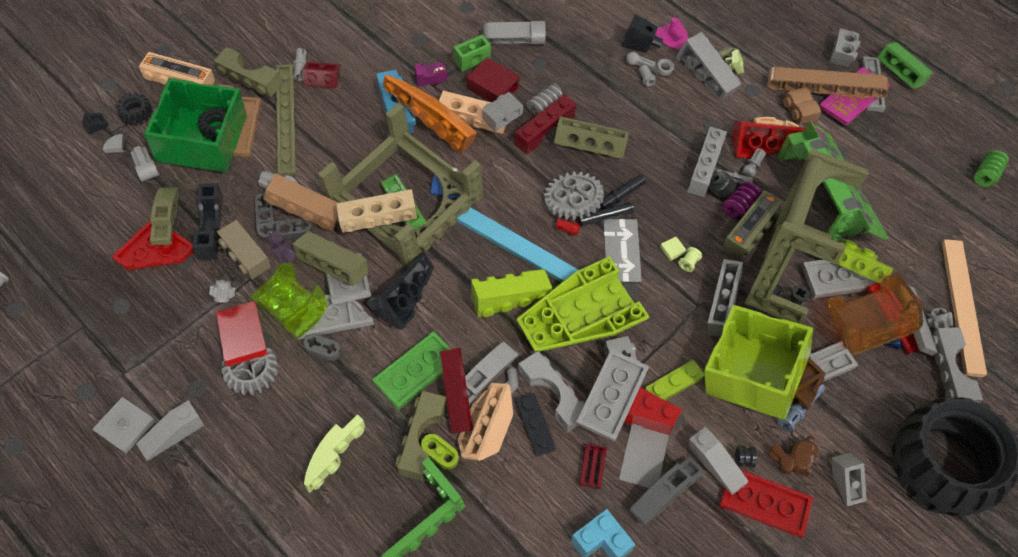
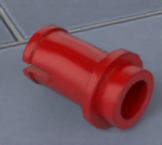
(567, 226)

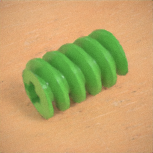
(991, 168)

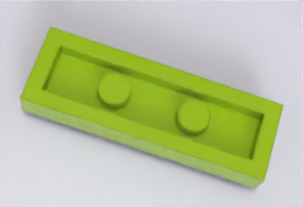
(676, 381)

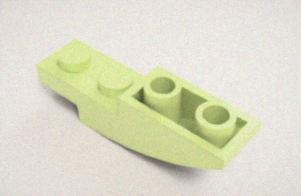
(326, 457)

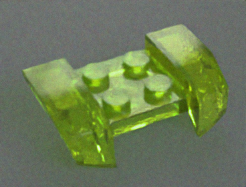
(290, 301)

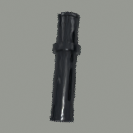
(623, 191)
(608, 213)

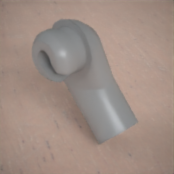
(512, 379)

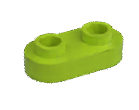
(440, 452)

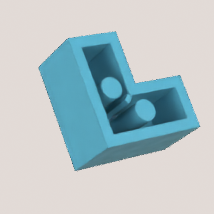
(603, 533)

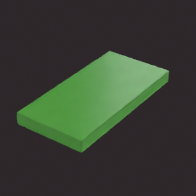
(412, 371)

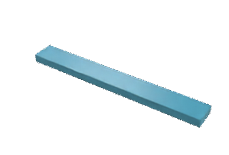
(516, 245)

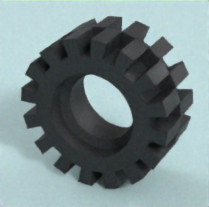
(135, 116)
(208, 118)

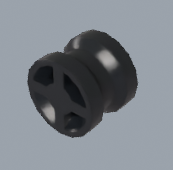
(746, 456)

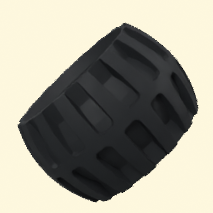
(977, 426)

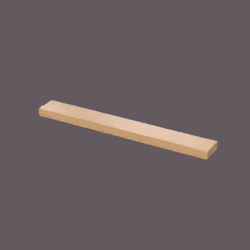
(964, 308)

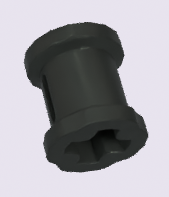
(799, 295)

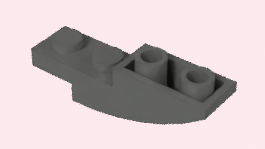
(665, 490)

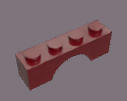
(531, 133)

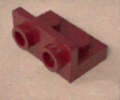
(321, 74)

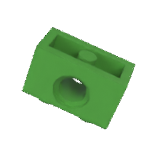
(471, 52)

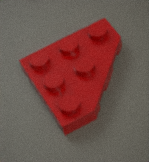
(139, 252)

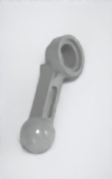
(634, 59)

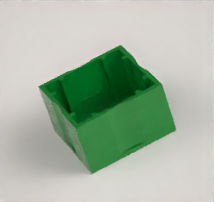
(175, 131)

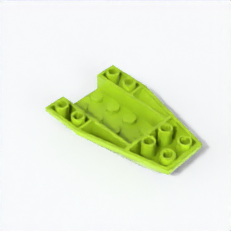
(582, 309)

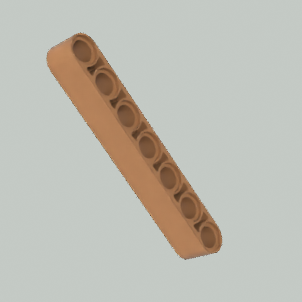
(828, 82)

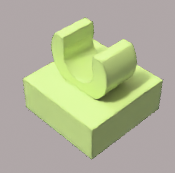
(735, 62)

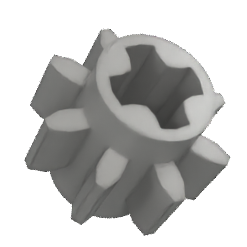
(222, 291)
(939, 318)

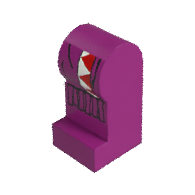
(430, 73)

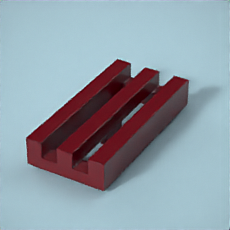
(595, 449)

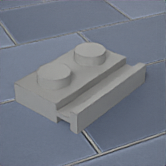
(834, 360)

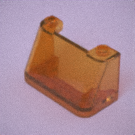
(877, 316)

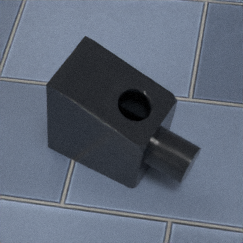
(641, 35)

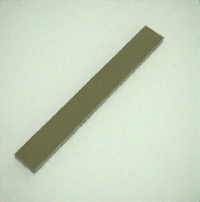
(286, 122)

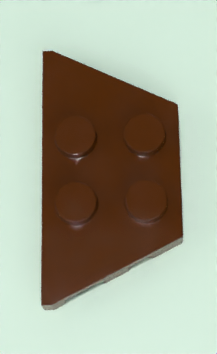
(809, 384)

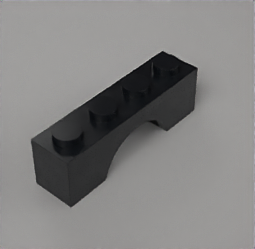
(210, 208)

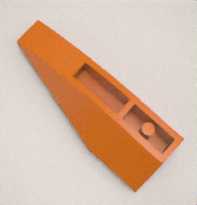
(432, 113)

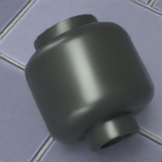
(722, 184)

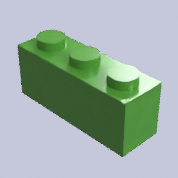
(905, 65)

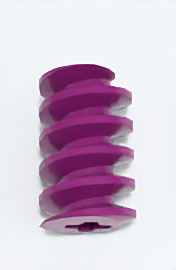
(741, 200)

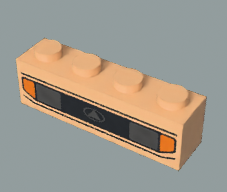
(160, 68)

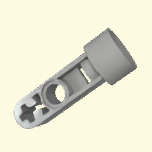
(515, 32)

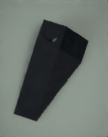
(399, 295)

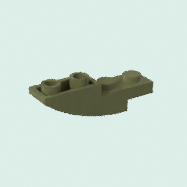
(163, 215)

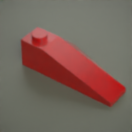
(765, 136)

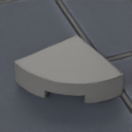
(114, 144)

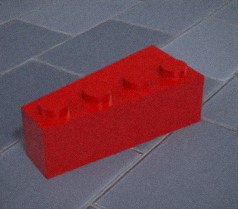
(653, 412)

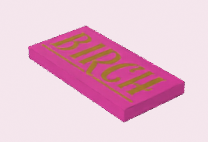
(846, 107)

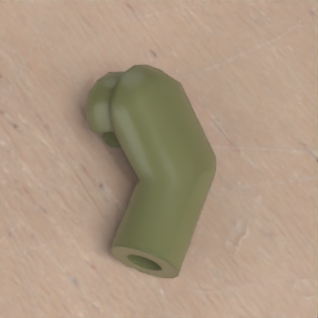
(727, 52)

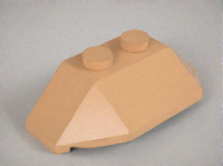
(490, 420)

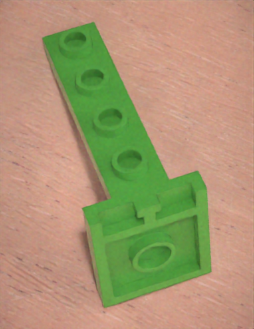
(430, 525)

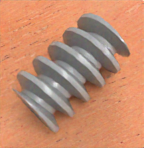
(544, 99)

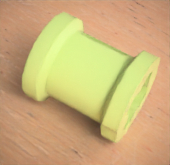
(690, 259)

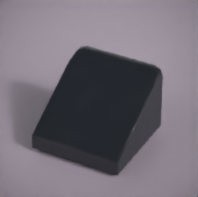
(94, 122)

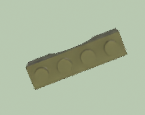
(263, 80)
(428, 412)

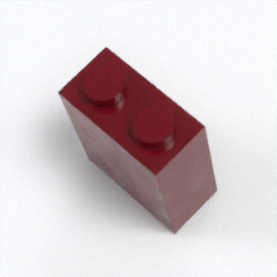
(492, 80)

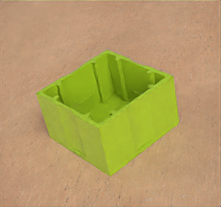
(758, 361)

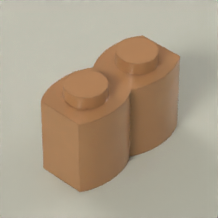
(802, 105)

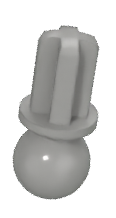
(754, 162)

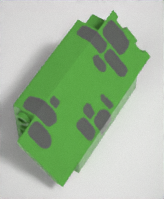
(853, 207)

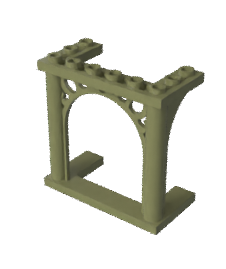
(793, 234)
(403, 239)

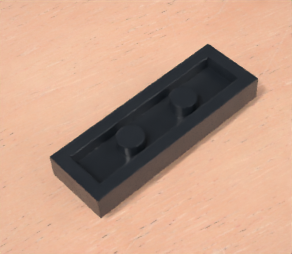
(535, 424)

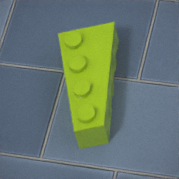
(509, 292)

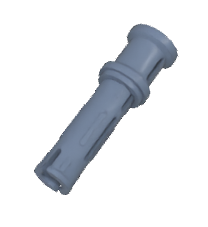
(795, 414)

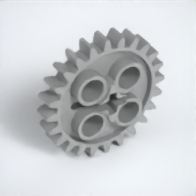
(574, 195)

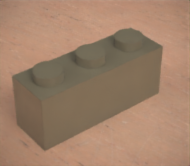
(243, 250)

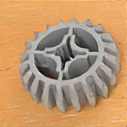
(234, 374)

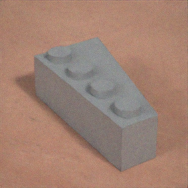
(708, 66)

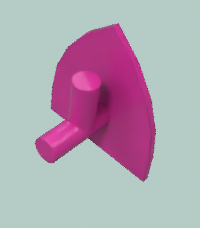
(673, 34)

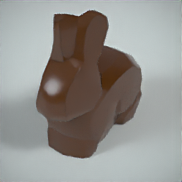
(799, 457)

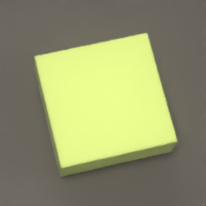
(673, 248)

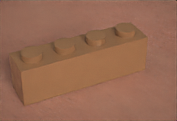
(302, 202)

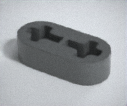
(323, 344)

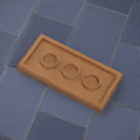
(245, 142)

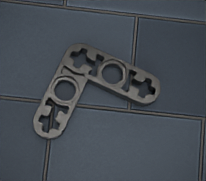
(270, 224)

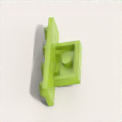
(863, 262)

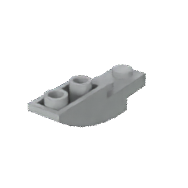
(489, 370)

